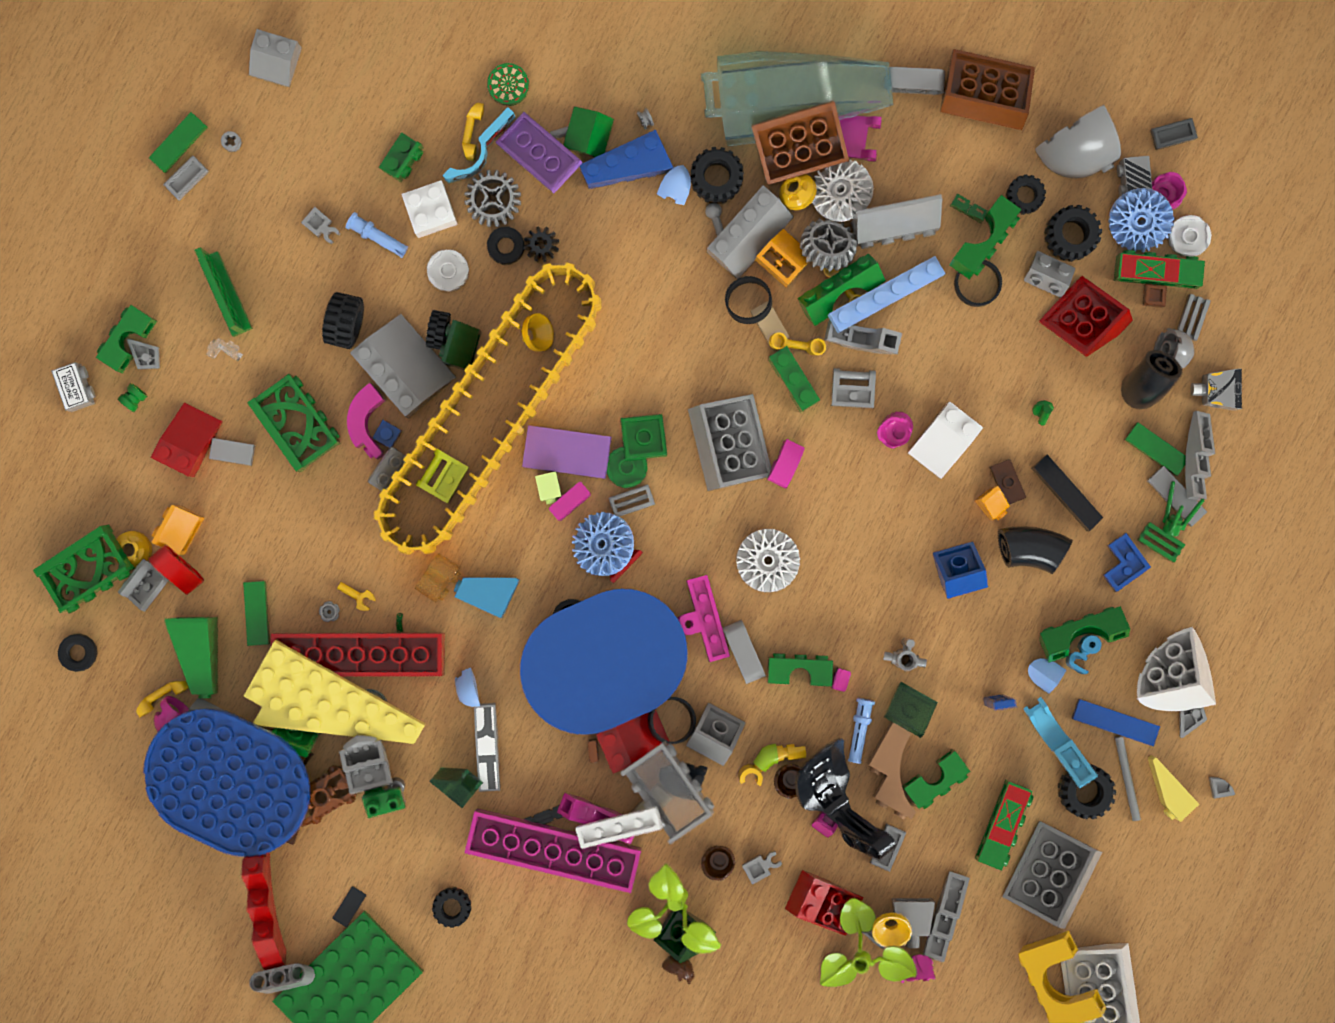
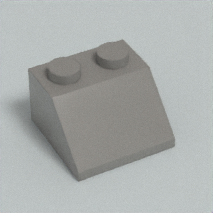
(273, 58)
(716, 734)

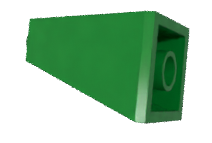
(197, 651)

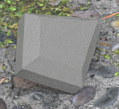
(145, 355)
(1190, 720)

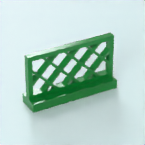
(224, 292)

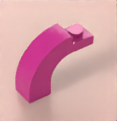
(358, 416)

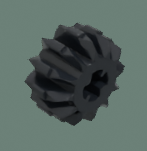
(547, 238)

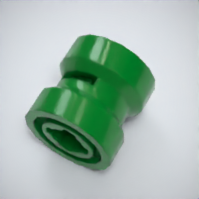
(132, 397)

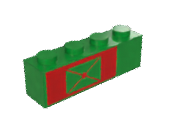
(1159, 270)
(1004, 824)

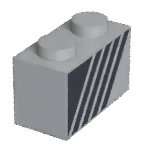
(1134, 173)

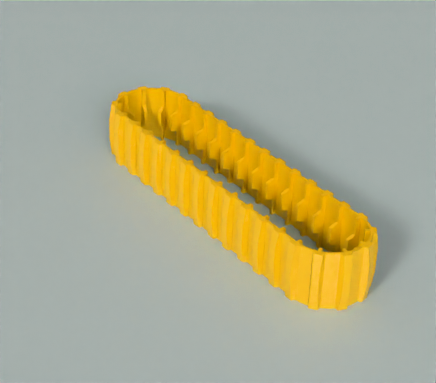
(435, 424)

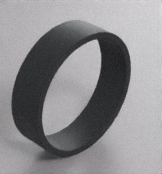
(743, 280)
(970, 303)
(692, 725)

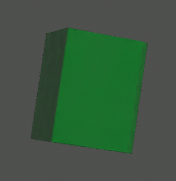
(588, 132)

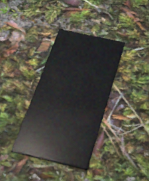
(349, 906)

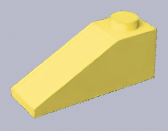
(1172, 794)

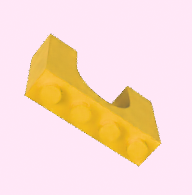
(1059, 1007)

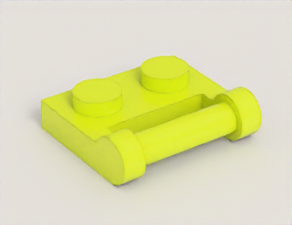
(448, 479)

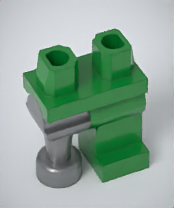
(383, 801)

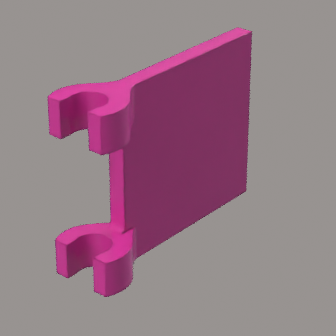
(855, 136)

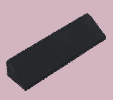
(1067, 493)

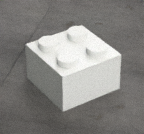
(429, 209)

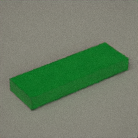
(178, 142)
(1156, 449)
(256, 613)

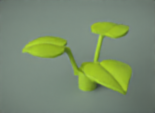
(667, 885)
(838, 971)

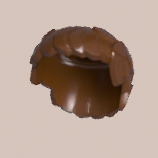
(785, 780)
(718, 863)
(682, 970)

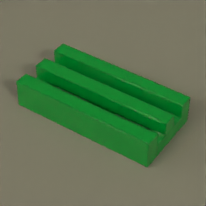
(1176, 551)

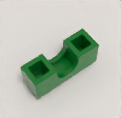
(113, 351)
(794, 379)
(819, 669)
(952, 771)

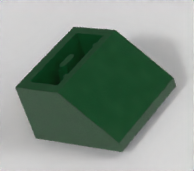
(460, 345)

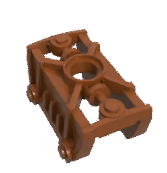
(331, 803)

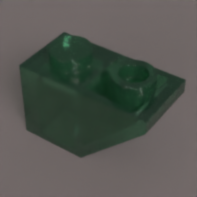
(456, 784)

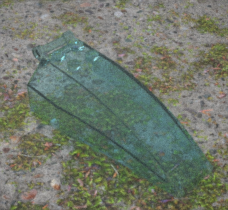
(778, 83)

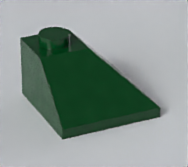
(671, 935)

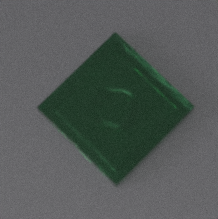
(910, 709)

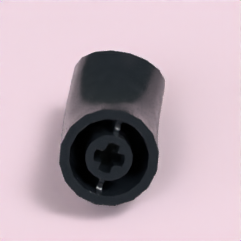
(1150, 380)
(1033, 547)

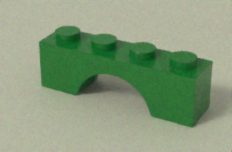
(971, 256)
(820, 300)
(1109, 625)

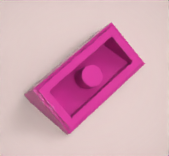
(569, 501)

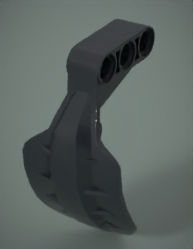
(822, 788)

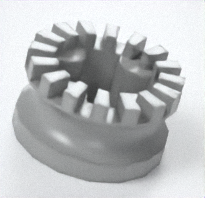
(645, 118)
(224, 141)

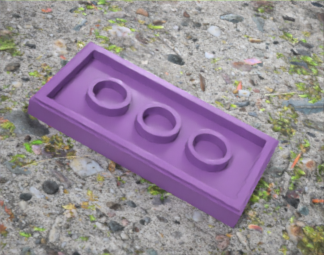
(539, 152)
(566, 452)

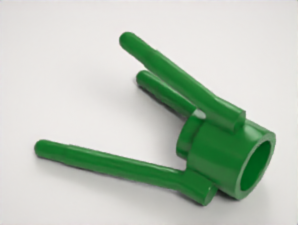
(1174, 523)

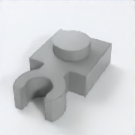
(319, 224)
(758, 868)

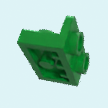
(401, 157)

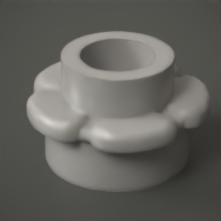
(323, 611)

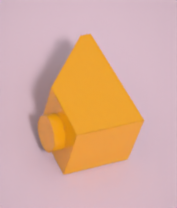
(993, 503)

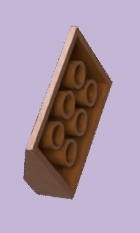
(988, 89)
(800, 142)

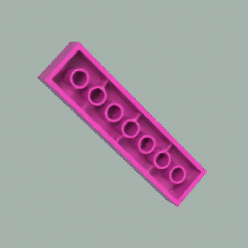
(551, 850)

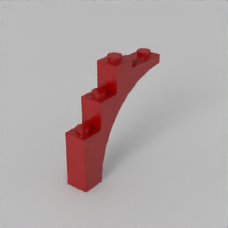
(261, 909)

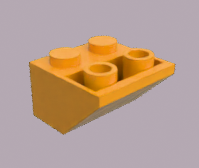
(782, 258)
(177, 528)

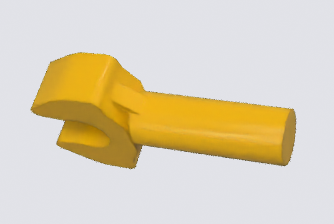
(357, 596)

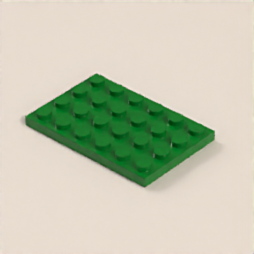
(353, 978)

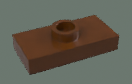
(1008, 481)

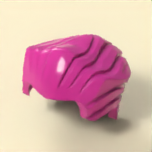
(1171, 186)
(895, 429)
(923, 967)

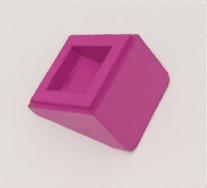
(840, 679)
(824, 825)

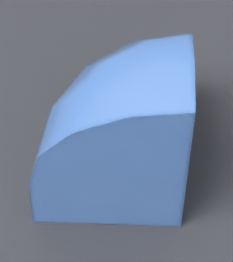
(676, 185)
(1045, 674)
(467, 688)

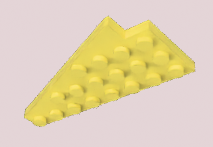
(314, 699)

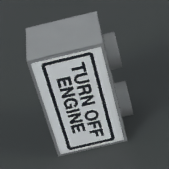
(74, 387)

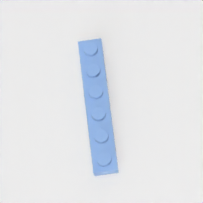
(886, 294)

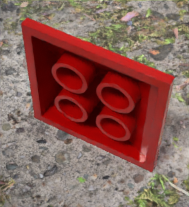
(1087, 317)

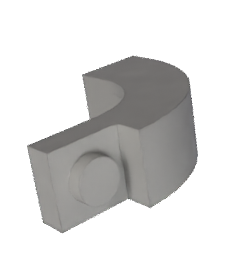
(865, 339)

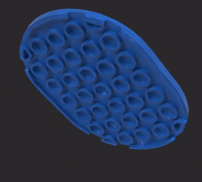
(603, 661)
(226, 782)

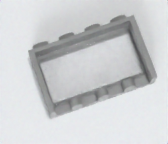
(666, 784)

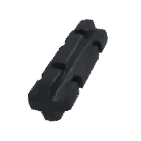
(546, 816)

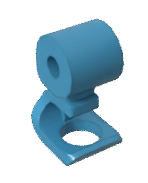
(1087, 645)

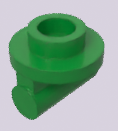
(1043, 410)

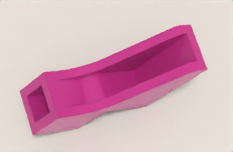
(585, 812)

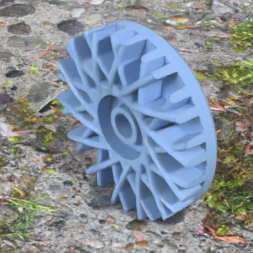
(1144, 233)
(590, 541)

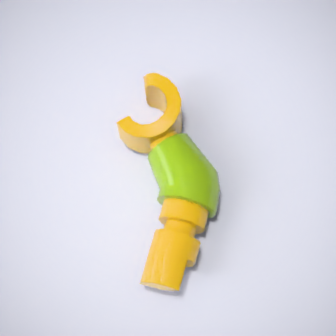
(769, 756)

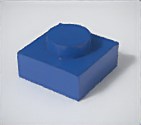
(387, 434)

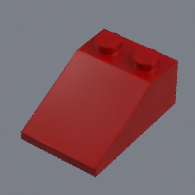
(186, 440)
(630, 741)

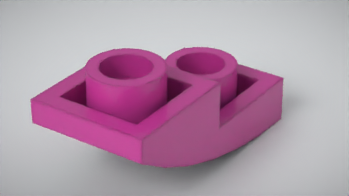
(786, 463)

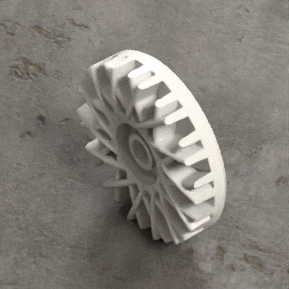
(842, 191)
(784, 560)

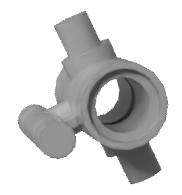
(896, 656)

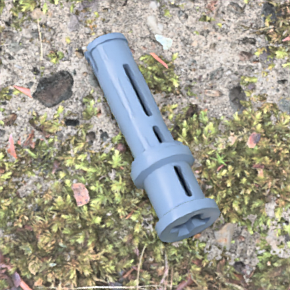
(367, 230)
(861, 721)

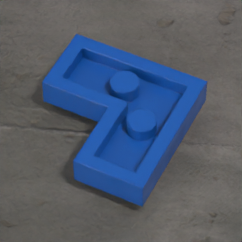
(1131, 563)

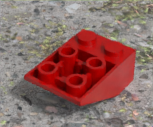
(819, 901)

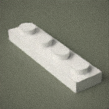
(619, 827)

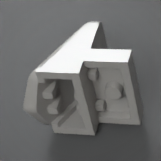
(365, 764)

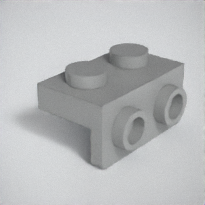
(1049, 274)
(390, 463)
(143, 585)

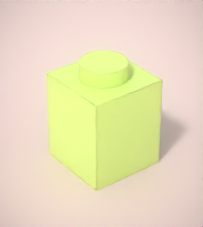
(548, 487)

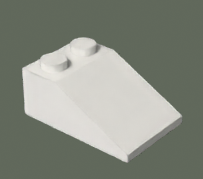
(945, 440)

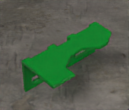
(972, 212)

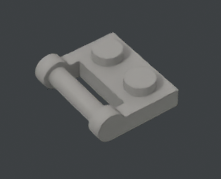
(853, 395)

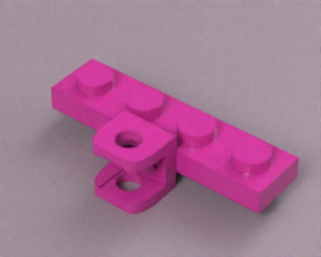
(705, 619)

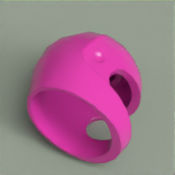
(168, 712)

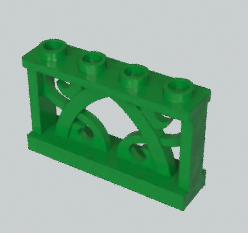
(267, 412)
(56, 564)

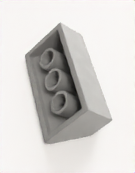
(749, 232)

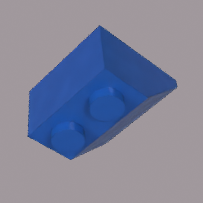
(960, 570)

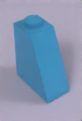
(487, 593)

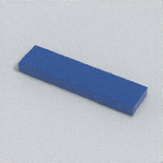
(1115, 722)

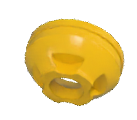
(802, 196)
(542, 332)
(141, 543)
(891, 935)

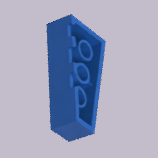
(628, 162)

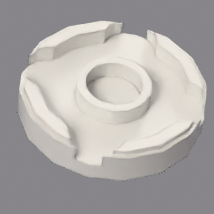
(1189, 236)
(447, 270)

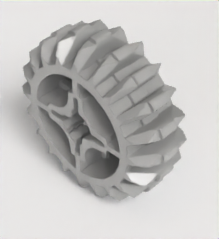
(499, 192)
(828, 244)

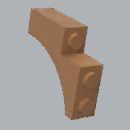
(887, 760)

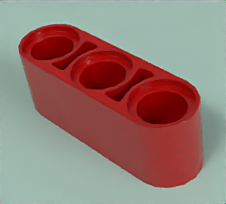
(176, 569)

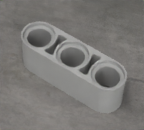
(917, 80)
(744, 651)
(273, 976)

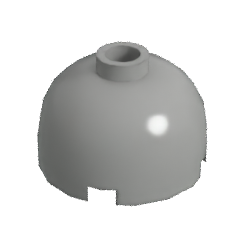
(1177, 345)

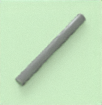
(1127, 778)

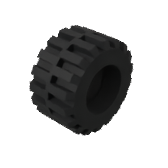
(722, 158)
(1088, 225)
(342, 320)
(1093, 808)

